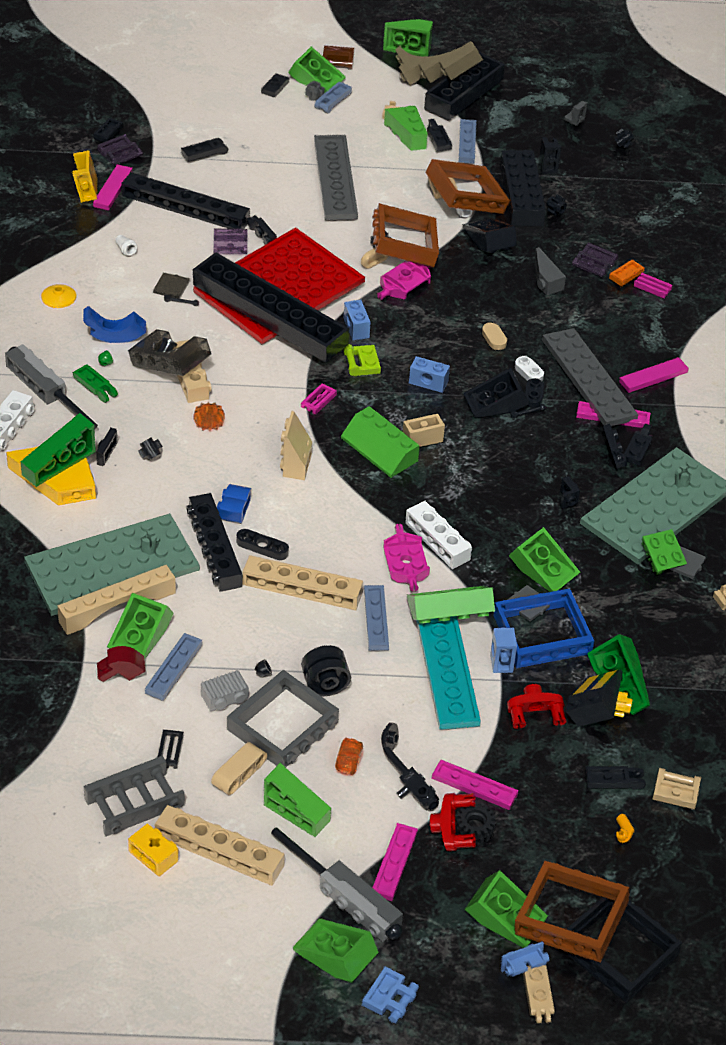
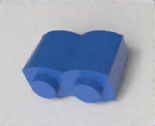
(234, 503)

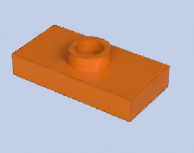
(626, 272)

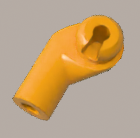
(626, 830)

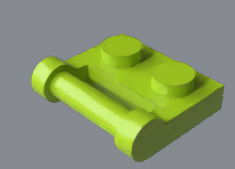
(367, 357)

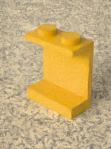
(85, 176)

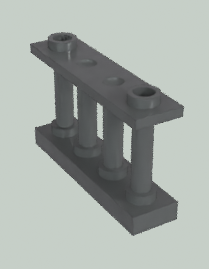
(127, 779)

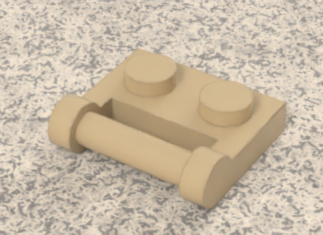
(676, 791)

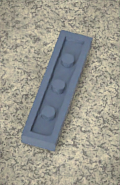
(467, 141)
(376, 617)
(173, 666)

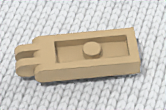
(539, 993)

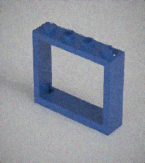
(550, 651)

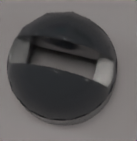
(263, 668)

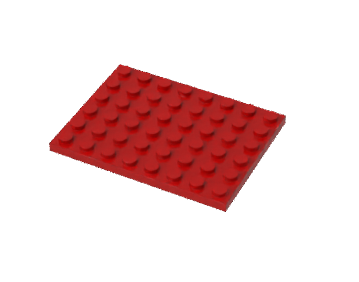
(297, 267)

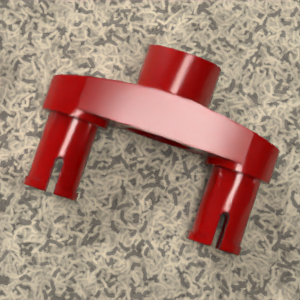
(535, 701)
(445, 821)

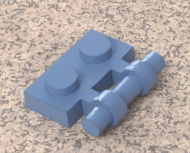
(383, 992)

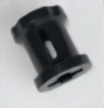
(167, 342)

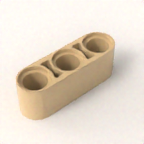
(239, 768)

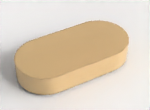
(372, 258)
(494, 336)

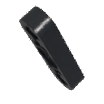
(249, 539)

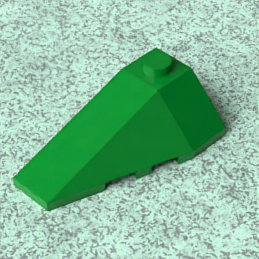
(621, 654)

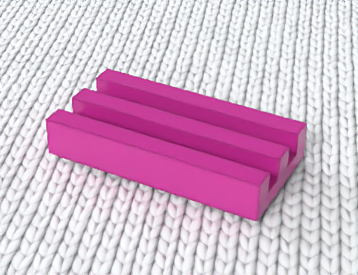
(653, 285)
(321, 399)

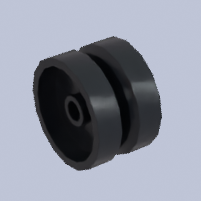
(326, 670)

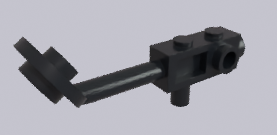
(411, 779)

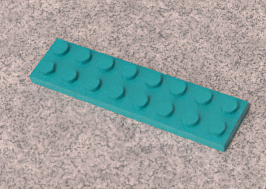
(448, 674)

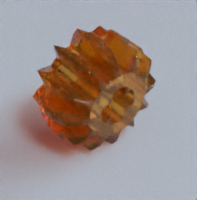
(209, 416)
(349, 756)

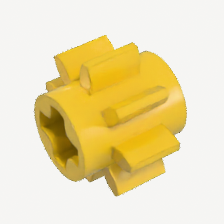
(623, 704)

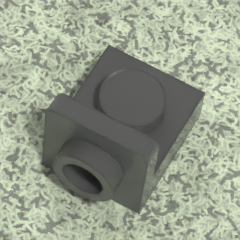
(577, 114)

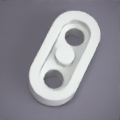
(528, 368)

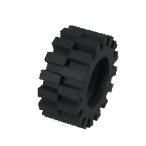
(476, 813)

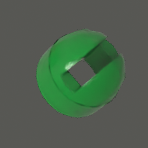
(105, 358)

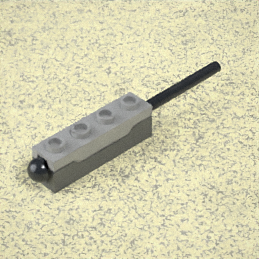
(39, 378)
(352, 894)

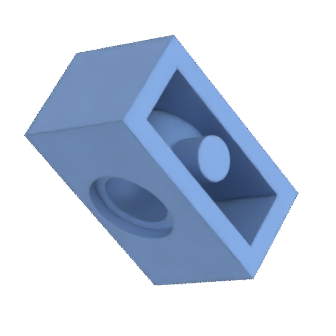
(356, 319)
(429, 374)
(503, 650)

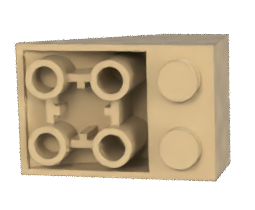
(296, 449)

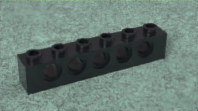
(214, 542)

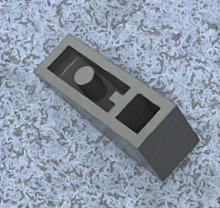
(548, 275)

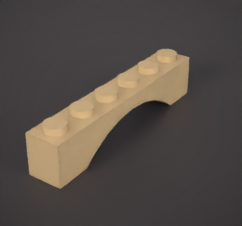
(83, 610)

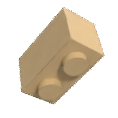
(425, 429)

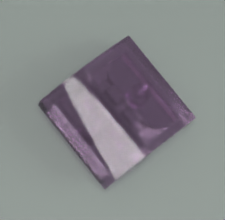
(119, 150)
(230, 241)
(595, 259)

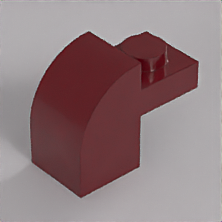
(123, 661)

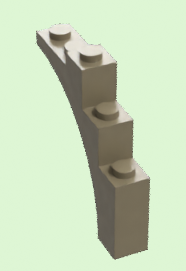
(433, 67)

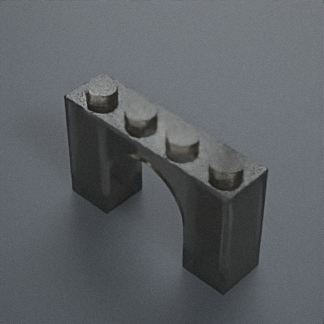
(176, 361)

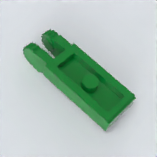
(95, 382)

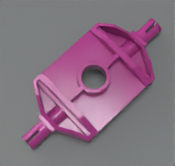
(403, 279)
(406, 547)

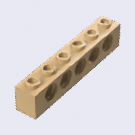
(302, 582)
(253, 860)

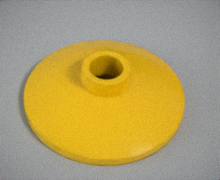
(58, 296)

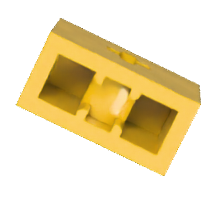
(153, 849)

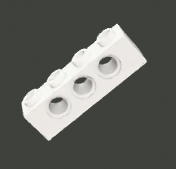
(13, 415)
(438, 534)

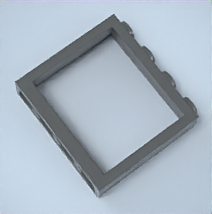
(283, 681)

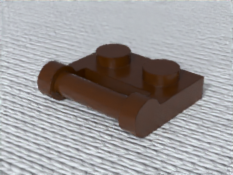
(336, 53)

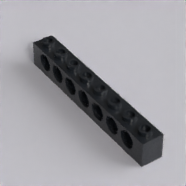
(185, 201)

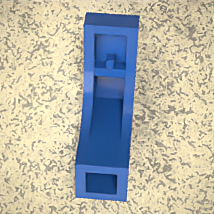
(114, 331)

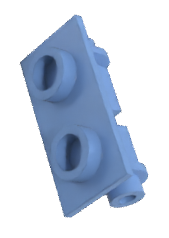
(515, 961)

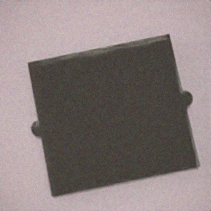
(171, 285)

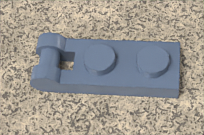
(333, 97)

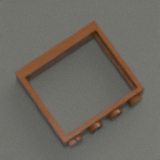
(494, 199)
(401, 249)
(563, 938)

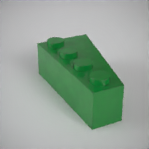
(60, 451)

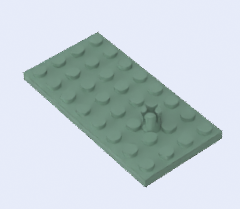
(657, 500)
(109, 559)

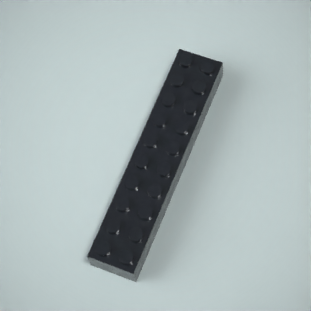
(271, 307)

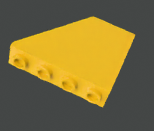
(66, 487)

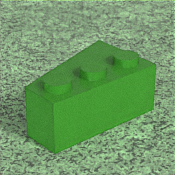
(408, 126)
(295, 801)

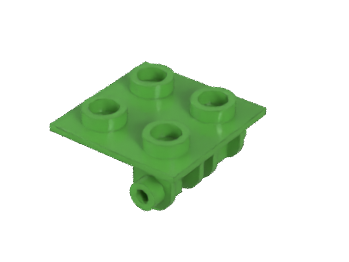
(663, 551)

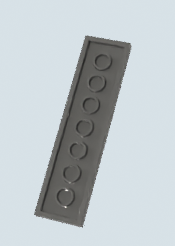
(335, 177)
(589, 377)

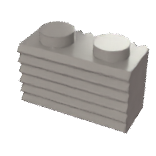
(224, 690)

